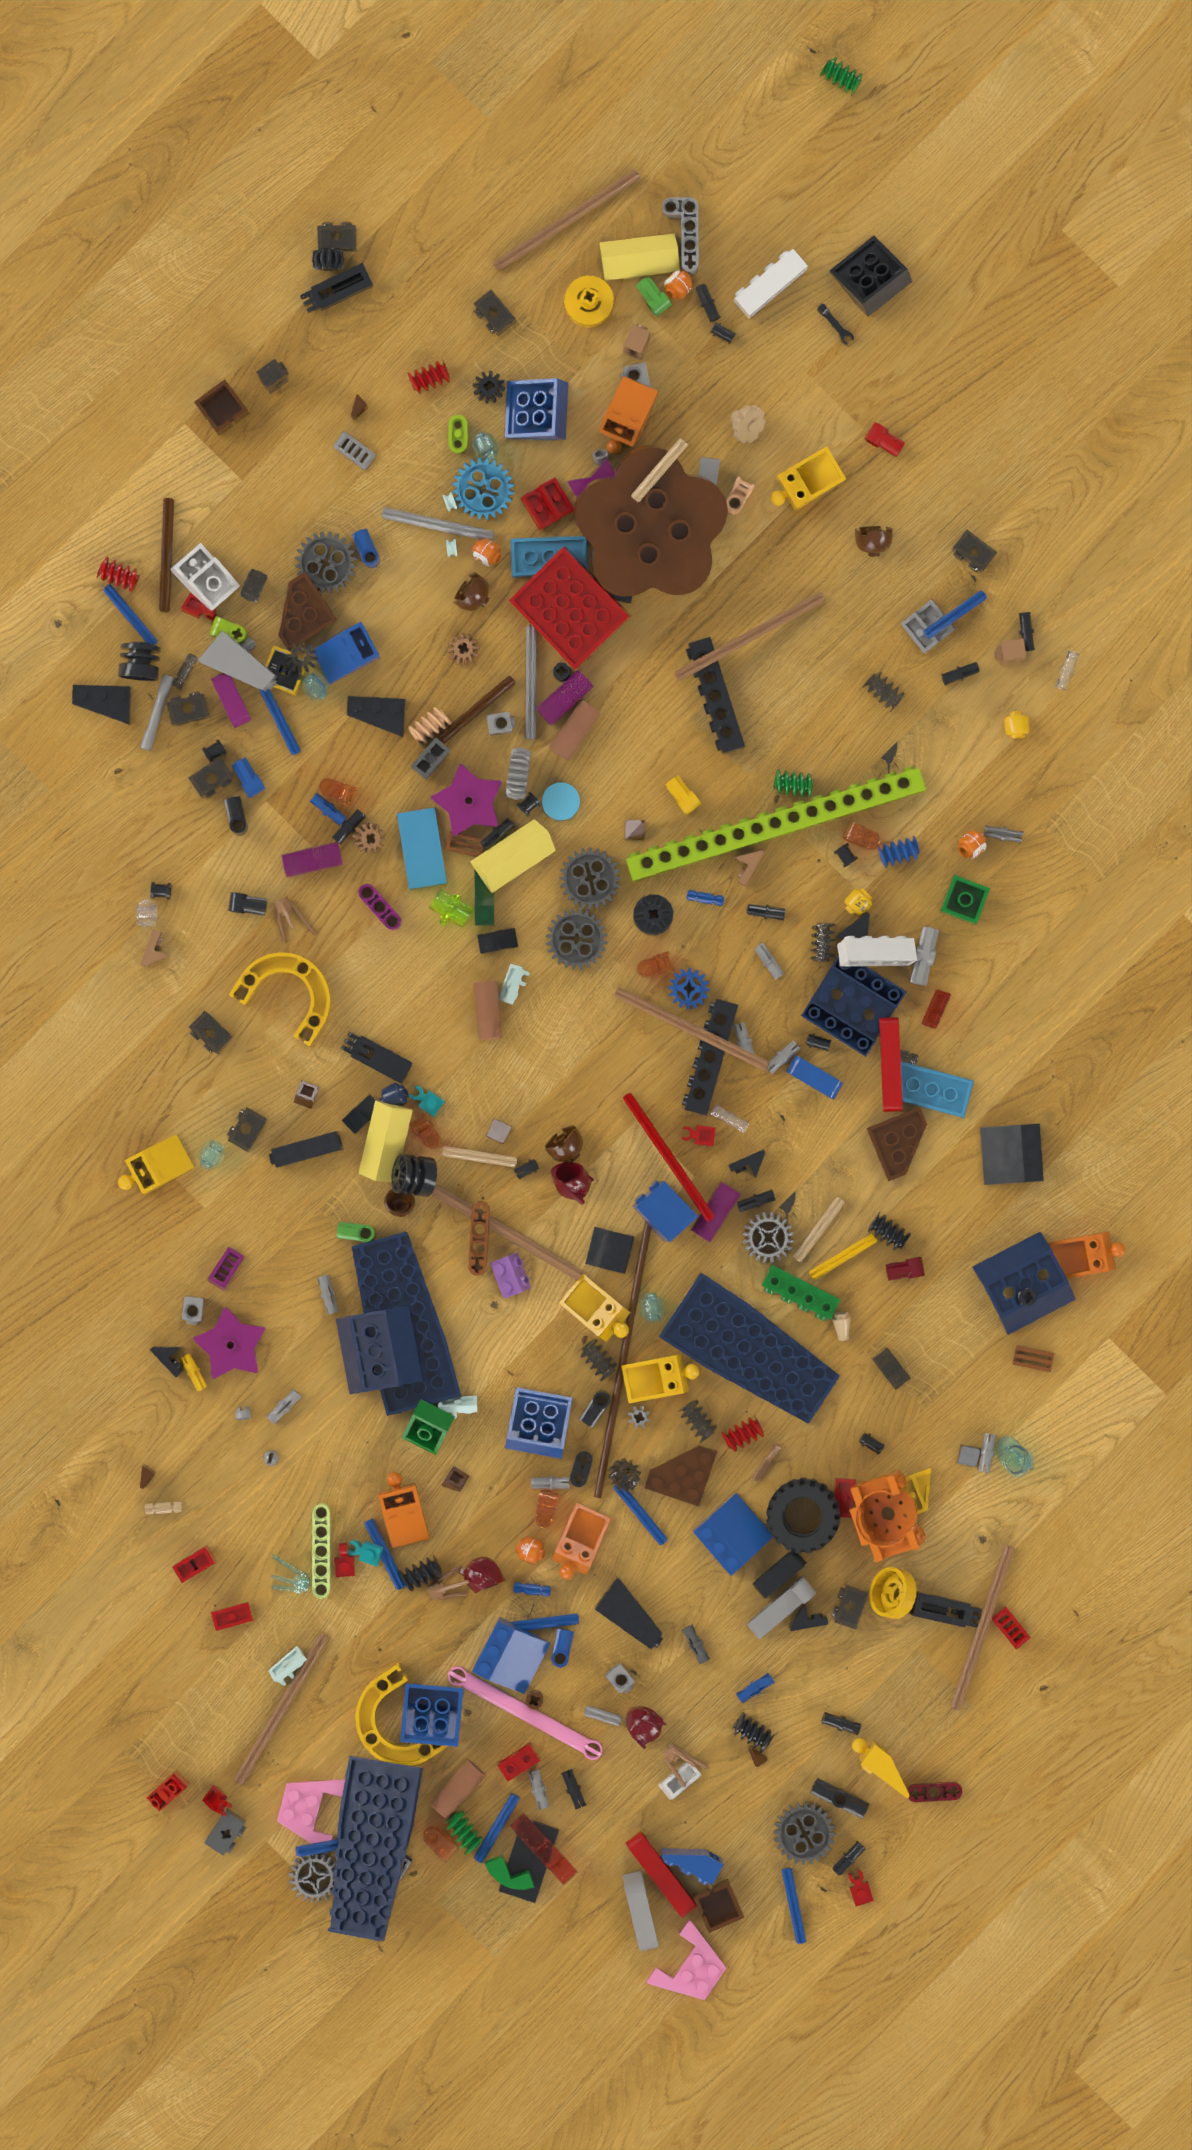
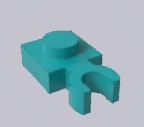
(429, 1102)
(368, 1552)

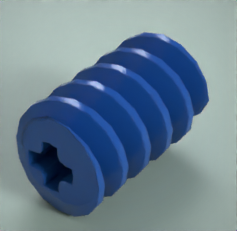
(899, 852)

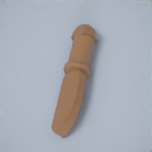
(763, 1468)

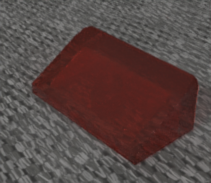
(936, 1009)

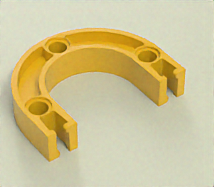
(289, 963)
(366, 1723)

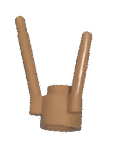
(283, 908)
(438, 1590)
(673, 1753)

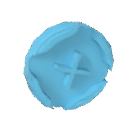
(560, 801)

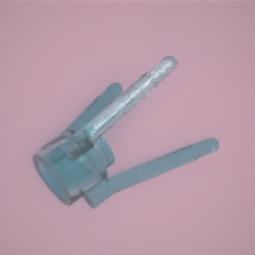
(300, 1582)

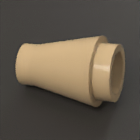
(842, 1325)

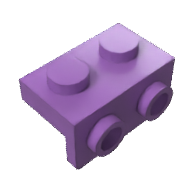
(510, 1275)

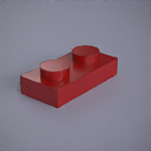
(844, 1495)
(232, 1616)

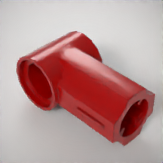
(880, 437)

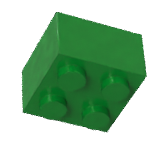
(964, 900)
(428, 1427)

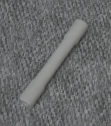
(163, 692)

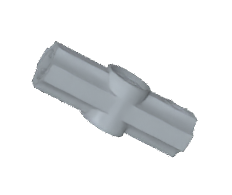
(925, 956)

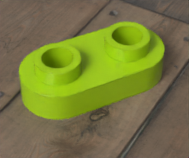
(456, 435)

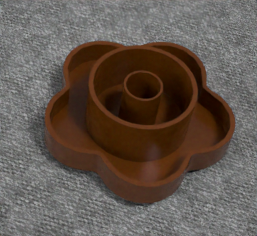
(652, 541)

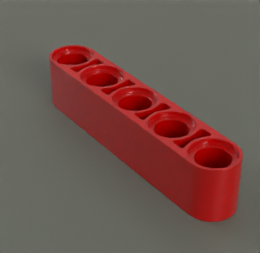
(890, 1064)
(661, 1874)

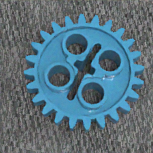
(476, 504)

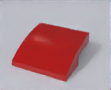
(547, 504)

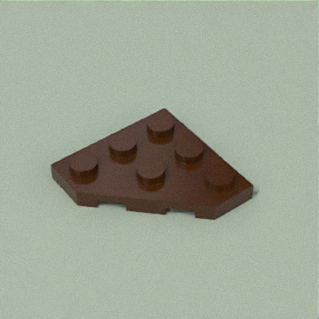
(303, 612)
(897, 1141)
(683, 1475)

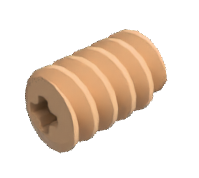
(429, 725)

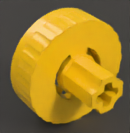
(576, 298)
(901, 1595)

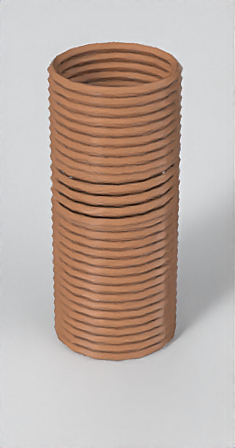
(572, 735)
(487, 1001)
(458, 1789)

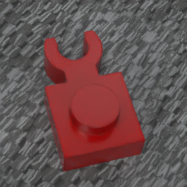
(703, 1135)
(216, 1800)
(860, 1891)

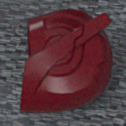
(571, 1180)
(482, 1574)
(644, 1725)

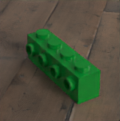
(800, 1292)

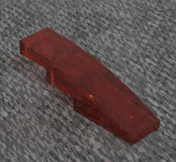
(543, 1848)

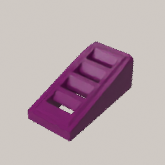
(222, 1285)

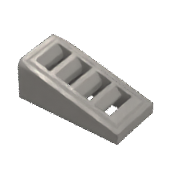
(337, 446)

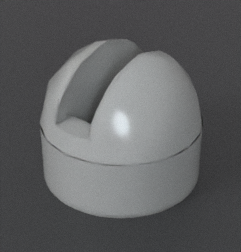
(599, 456)
(243, 1414)
(274, 1460)

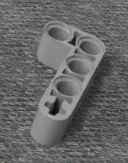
(686, 236)
(781, 1607)
(640, 1911)

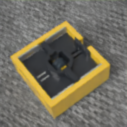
(287, 680)

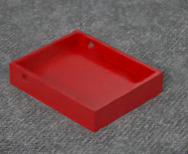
(570, 608)

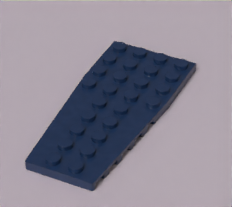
(391, 1279)
(748, 1349)
(372, 1844)

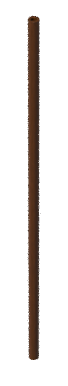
(622, 1361)

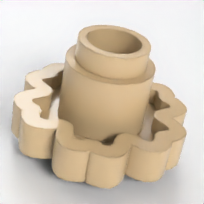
(747, 423)

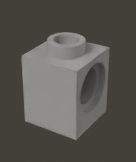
(493, 718)
(199, 1303)
(617, 1670)

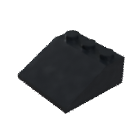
(871, 275)
(1011, 1154)

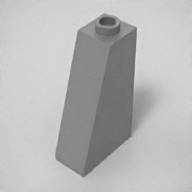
(234, 660)

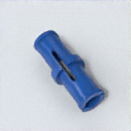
(328, 809)
(755, 1688)

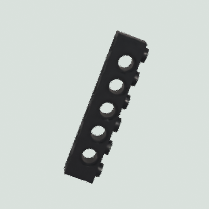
(723, 744)
(702, 1105)

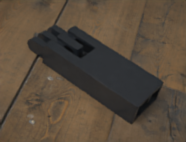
(343, 285)
(382, 1059)
(935, 1608)

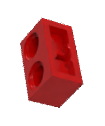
(194, 1564)
(518, 1761)

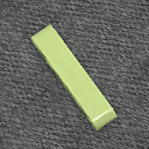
(317, 1559)

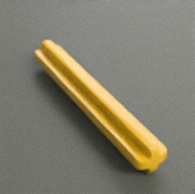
(843, 1256)

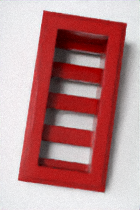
(1019, 1642)

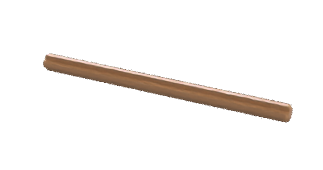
(567, 220)
(749, 636)
(692, 1029)
(509, 1234)
(982, 1627)
(281, 1709)

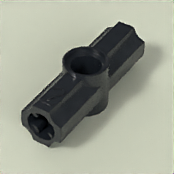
(851, 1803)

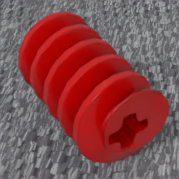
(429, 377)
(118, 574)
(743, 1434)

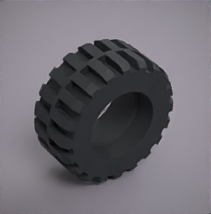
(803, 1541)

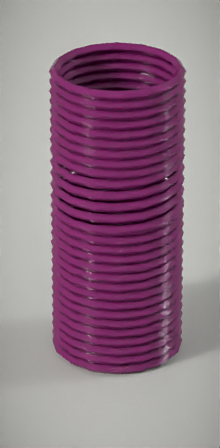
(563, 699)
(305, 862)
(720, 1204)

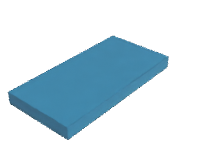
(531, 554)
(421, 848)
(935, 1089)

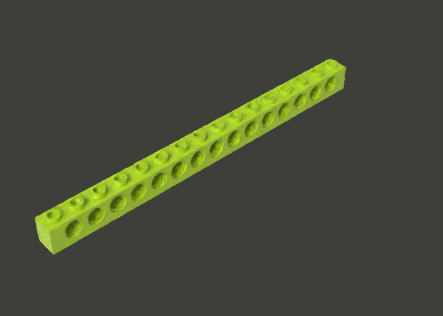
(915, 786)

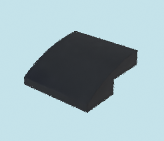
(609, 1250)

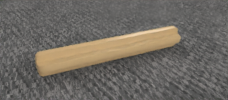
(659, 470)
(479, 1156)
(818, 1230)

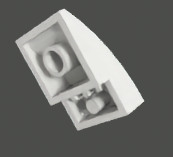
(205, 577)

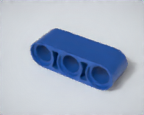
(814, 1077)

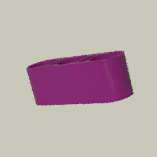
(231, 699)
(373, 900)

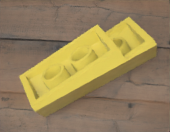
(639, 257)
(513, 855)
(384, 1140)

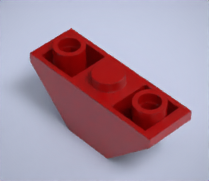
(168, 1790)

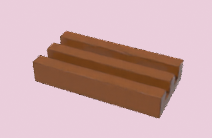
(450, 840)
(1049, 1361)

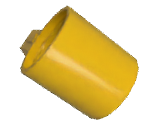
(684, 797)

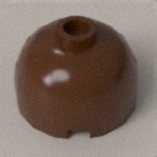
(873, 539)
(472, 593)
(566, 1145)

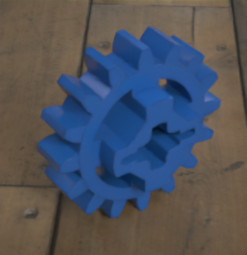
(697, 989)

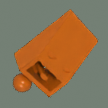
(630, 410)
(1082, 1257)
(403, 1515)
(580, 1541)

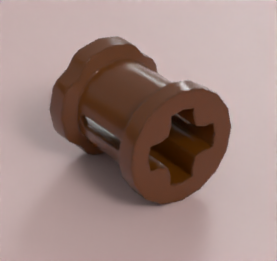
(532, 1705)

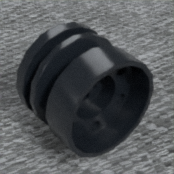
(139, 661)
(653, 926)
(414, 1175)

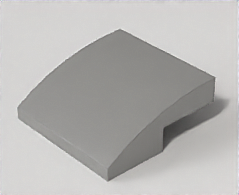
(921, 620)

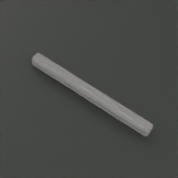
(437, 524)
(531, 650)

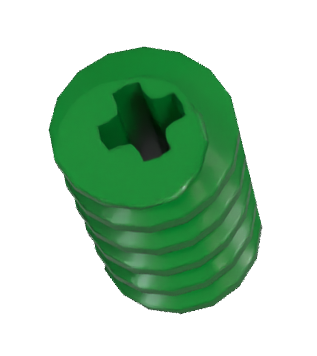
(841, 75)
(793, 783)
(463, 1831)

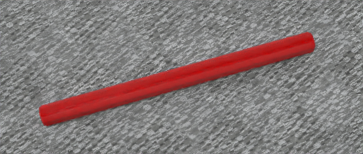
(669, 1157)

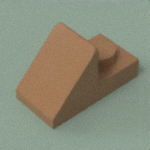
(751, 861)
(152, 956)

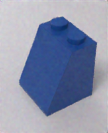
(664, 1211)

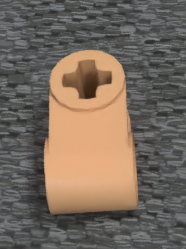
(740, 492)

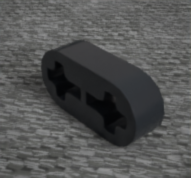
(576, 1467)

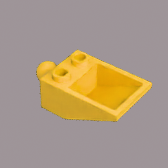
(811, 477)
(159, 1164)
(596, 1309)
(654, 1380)
(878, 1760)

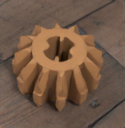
(457, 653)
(362, 841)

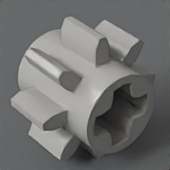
(641, 1422)

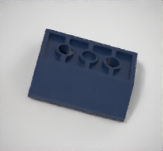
(844, 1017)
(1018, 1269)
(391, 1347)

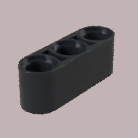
(779, 1573)

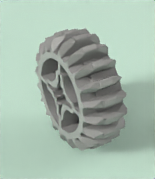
(518, 773)
(756, 1249)
(306, 1877)

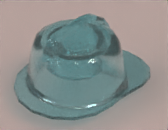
(1014, 1456)

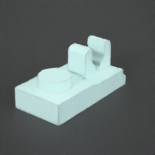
(511, 984)
(460, 1404)
(287, 1665)

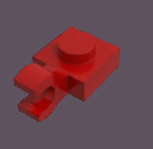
(195, 608)
(344, 1564)

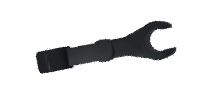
(824, 311)

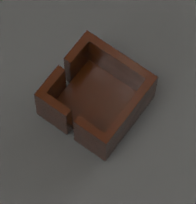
(221, 407)
(719, 1905)

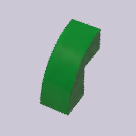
(499, 1871)

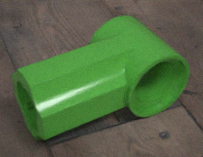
(656, 300)
(354, 1231)

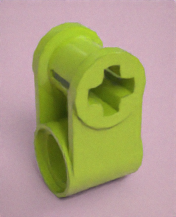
(230, 628)

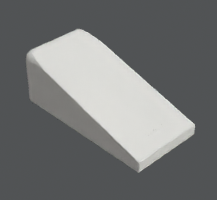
(673, 1787)

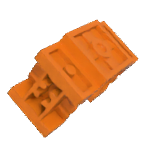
(897, 1539)

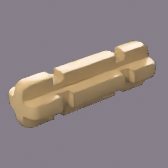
(161, 1508)

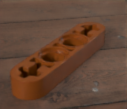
(479, 1238)

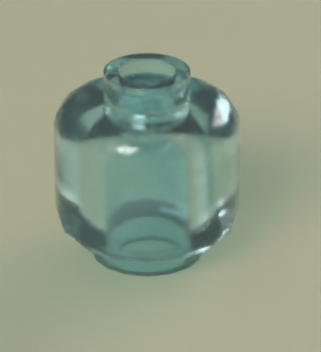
(485, 446)
(315, 686)
(211, 1154)
(652, 1307)

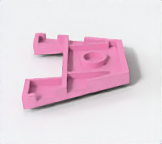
(302, 1804)
(699, 1970)

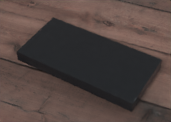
(523, 1859)

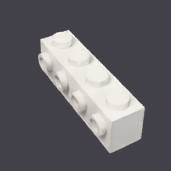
(771, 283)
(877, 951)

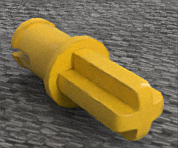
(193, 1372)

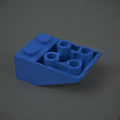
(346, 653)
(694, 1861)

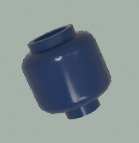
(395, 1095)

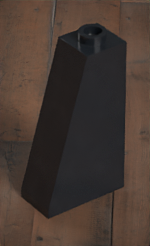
(306, 1149)
(626, 1612)

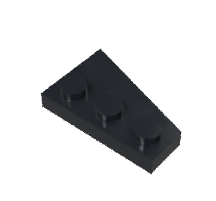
(104, 700)
(380, 712)

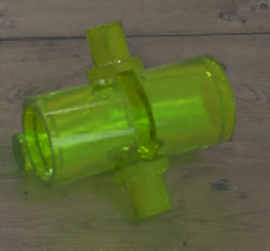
(451, 908)

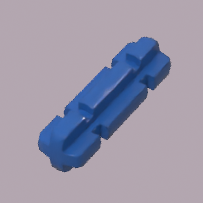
(703, 897)
(532, 1589)

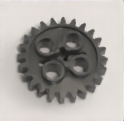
(342, 569)
(572, 882)
(578, 921)
(819, 1825)

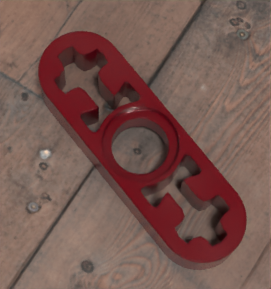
(948, 1786)

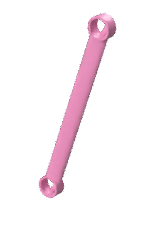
(525, 1713)

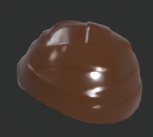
(399, 1204)

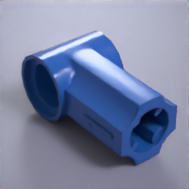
(365, 547)
(250, 781)
(562, 1645)

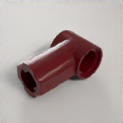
(909, 1268)

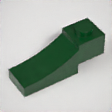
(483, 903)

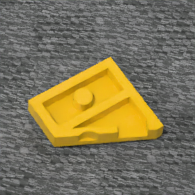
(918, 1487)

